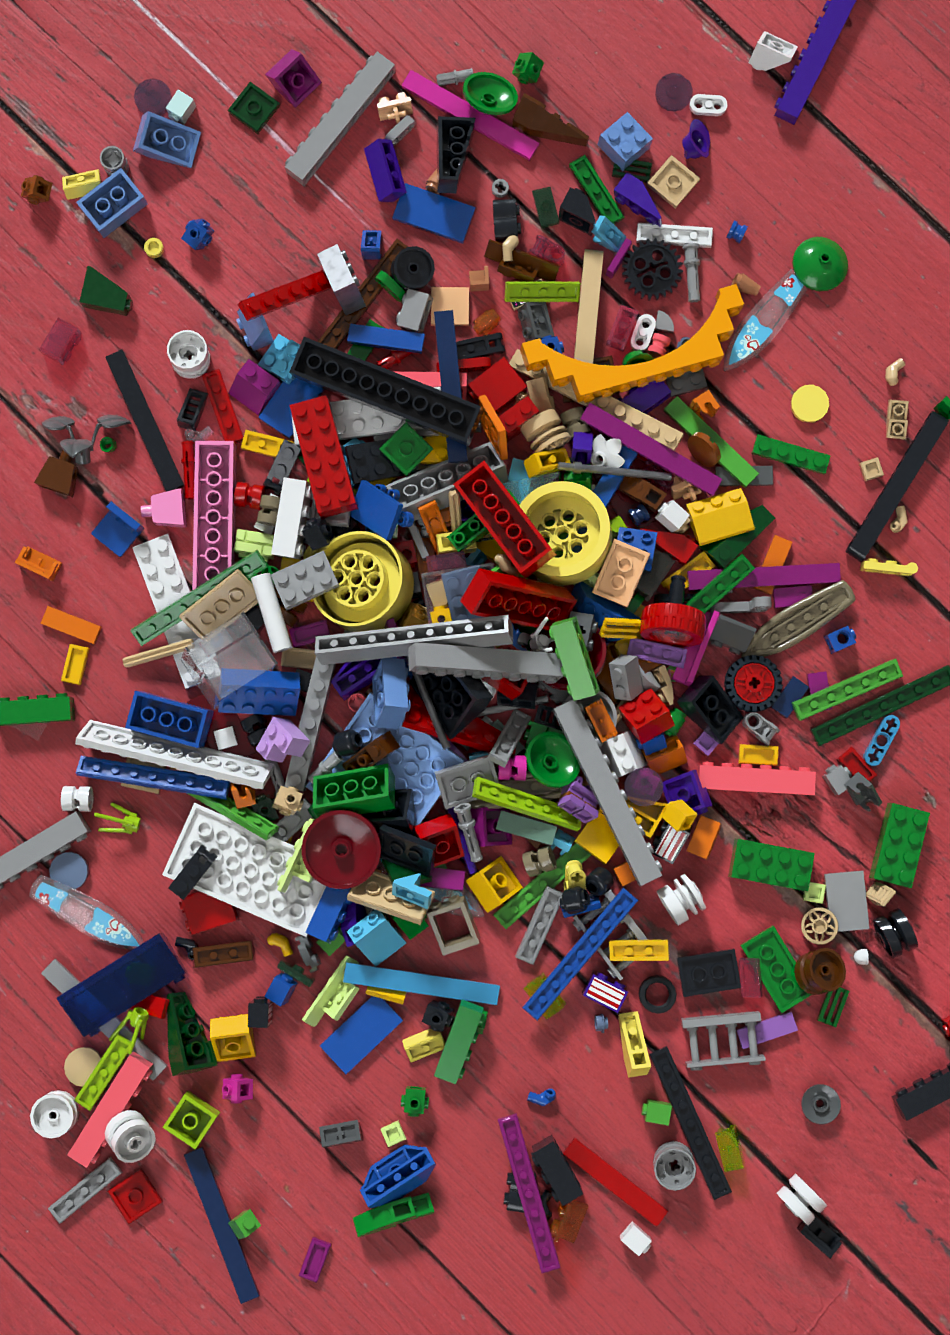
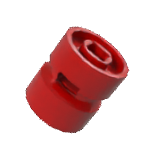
(244, 491)

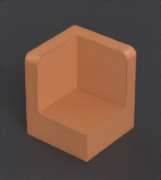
(479, 280)

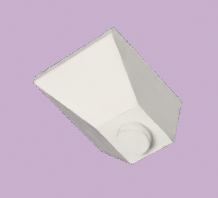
(771, 52)

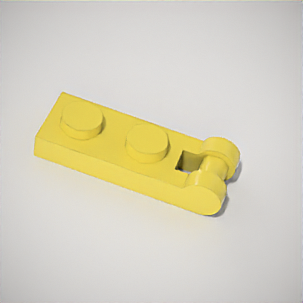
(889, 567)

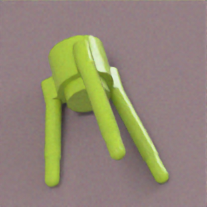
(130, 824)
(138, 1018)

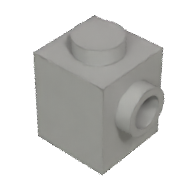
(836, 778)

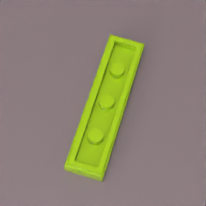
(542, 291)
(103, 1072)

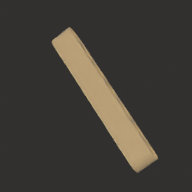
(588, 305)

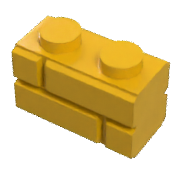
(545, 462)

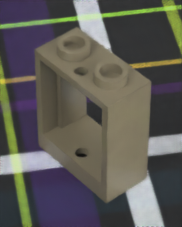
(460, 942)

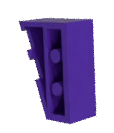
(354, 677)

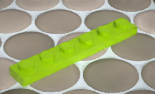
(523, 803)

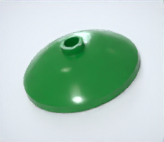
(490, 93)
(813, 270)
(555, 750)

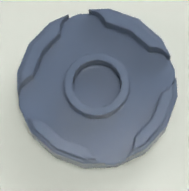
(69, 869)

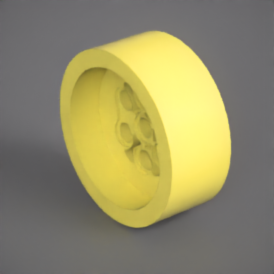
(555, 502)
(385, 600)

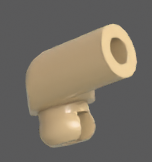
(508, 246)
(506, 565)

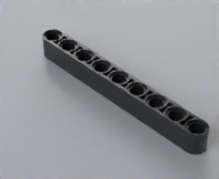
(897, 486)

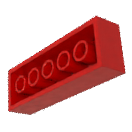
(323, 457)
(504, 519)
(520, 598)

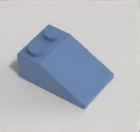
(166, 140)
(256, 330)

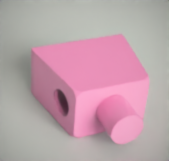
(167, 509)

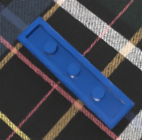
(386, 338)

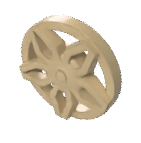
(819, 925)

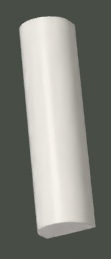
(271, 612)

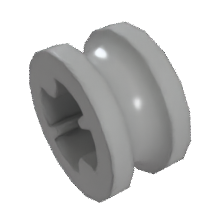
(495, 190)

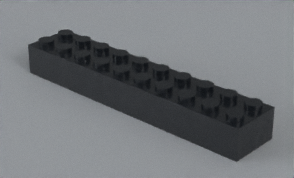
(386, 391)

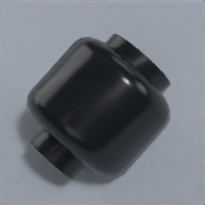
(347, 742)
(599, 881)
(575, 900)

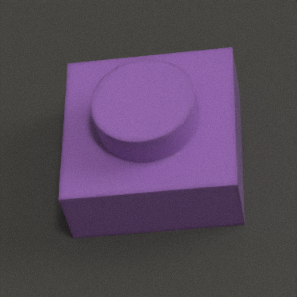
(705, 743)

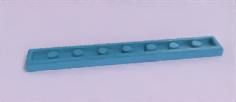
(421, 983)

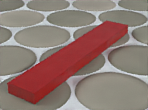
(615, 1182)

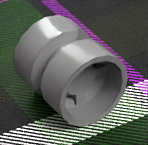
(113, 159)

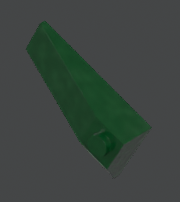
(727, 549)
(187, 1043)

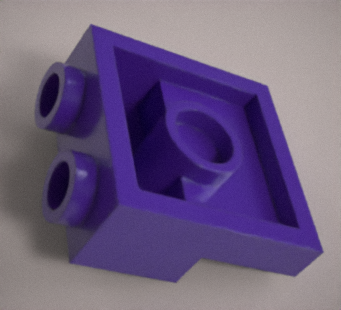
(689, 789)

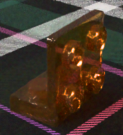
(568, 1221)

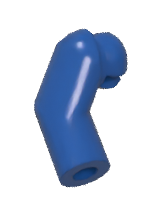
(542, 1099)

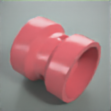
(658, 346)
(355, 701)

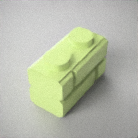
(249, 541)

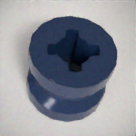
(639, 515)

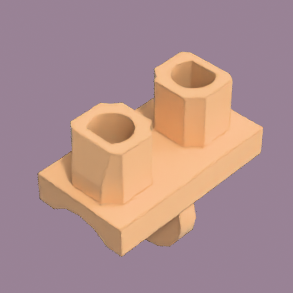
(394, 108)
(684, 489)

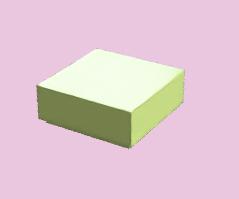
(815, 893)
(393, 1133)

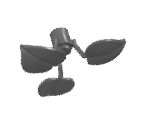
(81, 447)

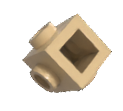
(282, 800)

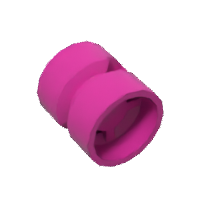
(517, 773)

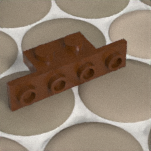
(524, 265)

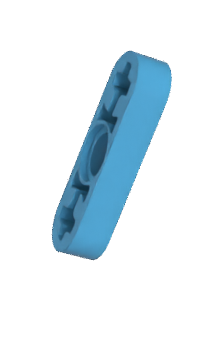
(883, 725)

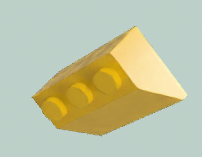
(720, 517)

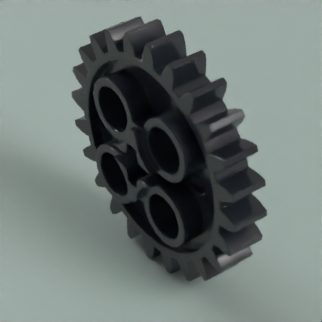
(644, 254)

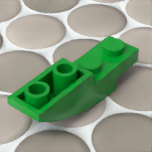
(470, 531)
(393, 1214)

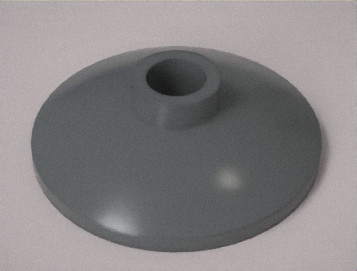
(829, 1108)

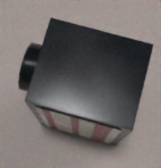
(669, 842)
(260, 1012)

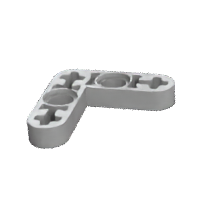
(756, 605)

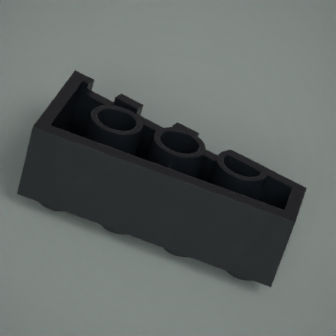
(453, 144)

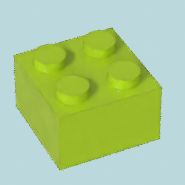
(191, 1119)

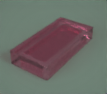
(750, 977)

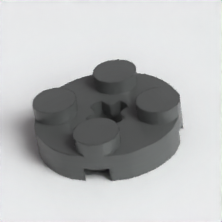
(307, 954)

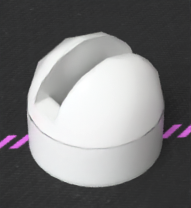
(861, 956)

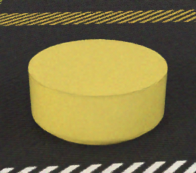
(153, 247)

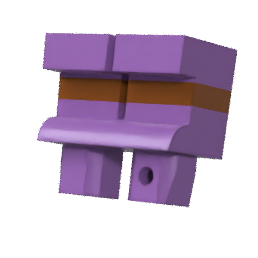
(579, 801)

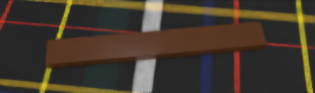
(369, 291)

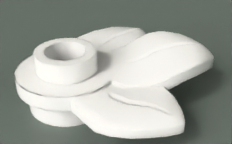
(608, 450)

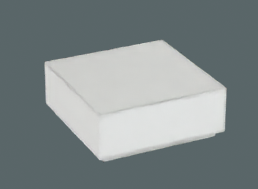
(225, 738)

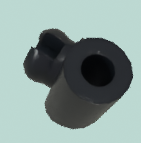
(188, 944)
(545, 1197)

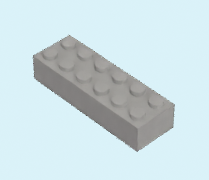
(438, 479)

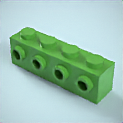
(574, 658)

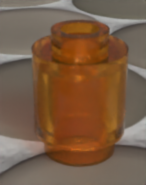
(486, 322)

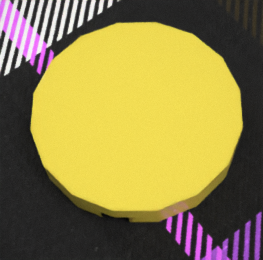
(809, 403)

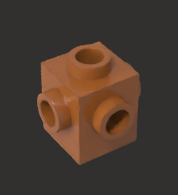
(36, 189)

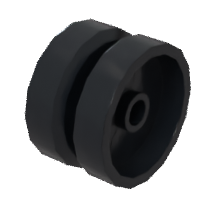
(420, 261)
(895, 933)

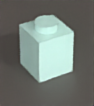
(180, 107)

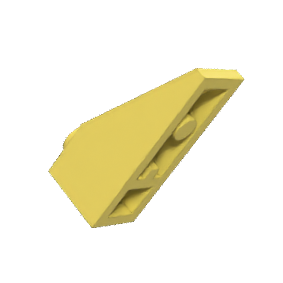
(634, 1045)

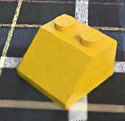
(494, 884)
(232, 1038)

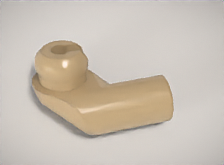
(892, 372)
(901, 520)

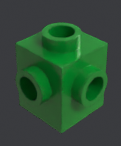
(527, 68)
(418, 1094)

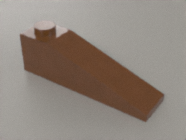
(537, 122)

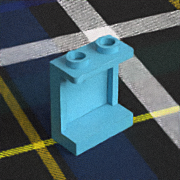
(376, 937)

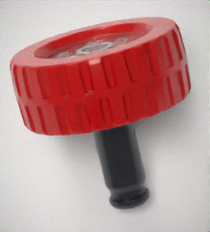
(672, 621)

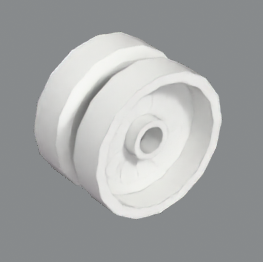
(44, 1111)
(130, 1136)
(801, 1199)

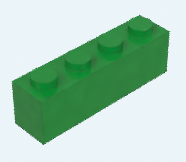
(36, 710)
(458, 1042)

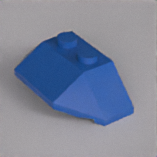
(598, 606)
(397, 1175)

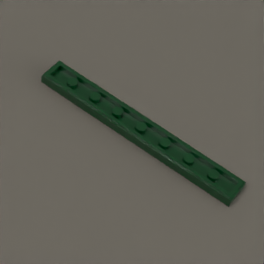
(881, 706)

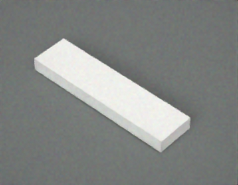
(675, 234)

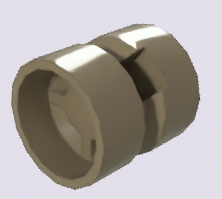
(571, 419)
(269, 510)
(539, 861)

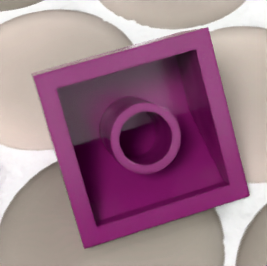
(293, 77)
(254, 387)
(485, 827)

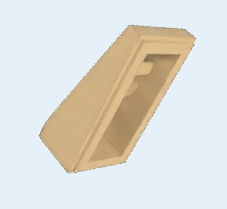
(880, 894)

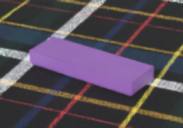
(657, 652)
(769, 1029)

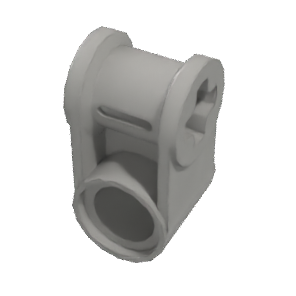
(763, 730)

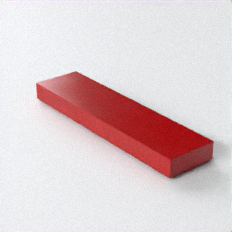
(222, 406)

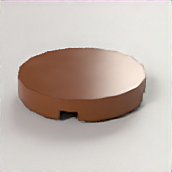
(703, 449)

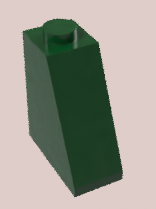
(103, 294)

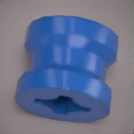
(737, 232)

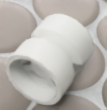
(77, 798)

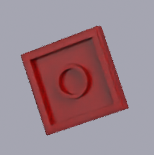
(135, 1196)

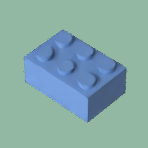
(112, 203)
(390, 693)

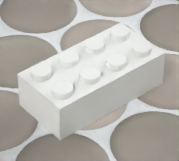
(292, 518)

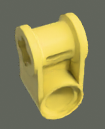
(574, 875)

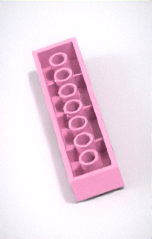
(213, 509)

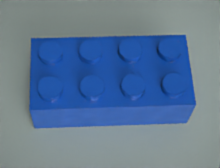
(267, 695)
(169, 719)

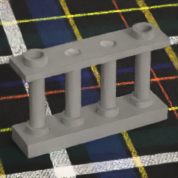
(632, 933)
(730, 1021)

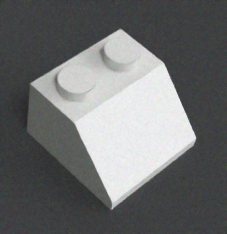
(623, 754)

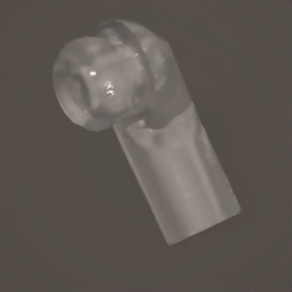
(192, 435)

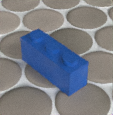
(329, 914)

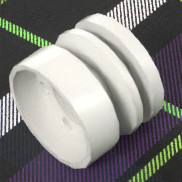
(186, 344)
(681, 899)

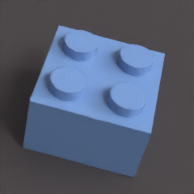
(625, 141)

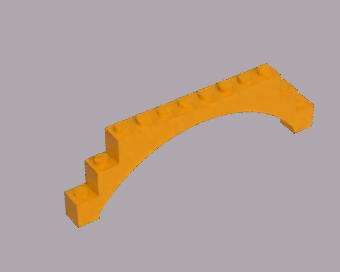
(603, 380)

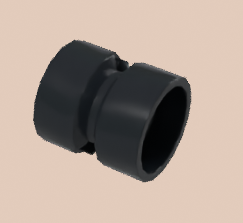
(247, 724)

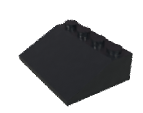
(455, 699)

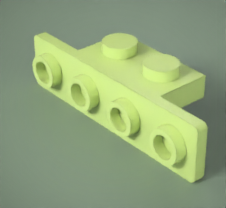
(295, 864)
(333, 997)

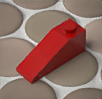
(677, 545)

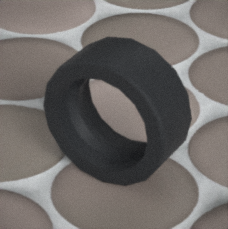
(671, 989)

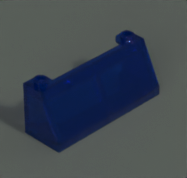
(122, 984)

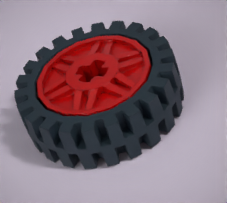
(743, 694)

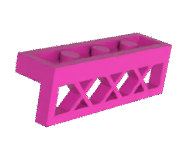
(695, 653)

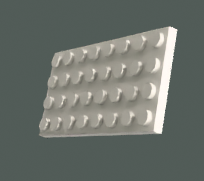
(245, 870)

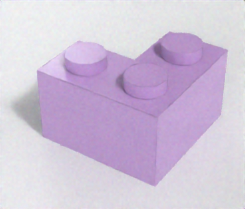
(282, 739)

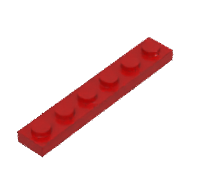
(284, 295)

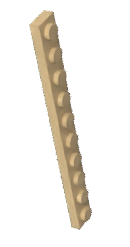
(644, 423)

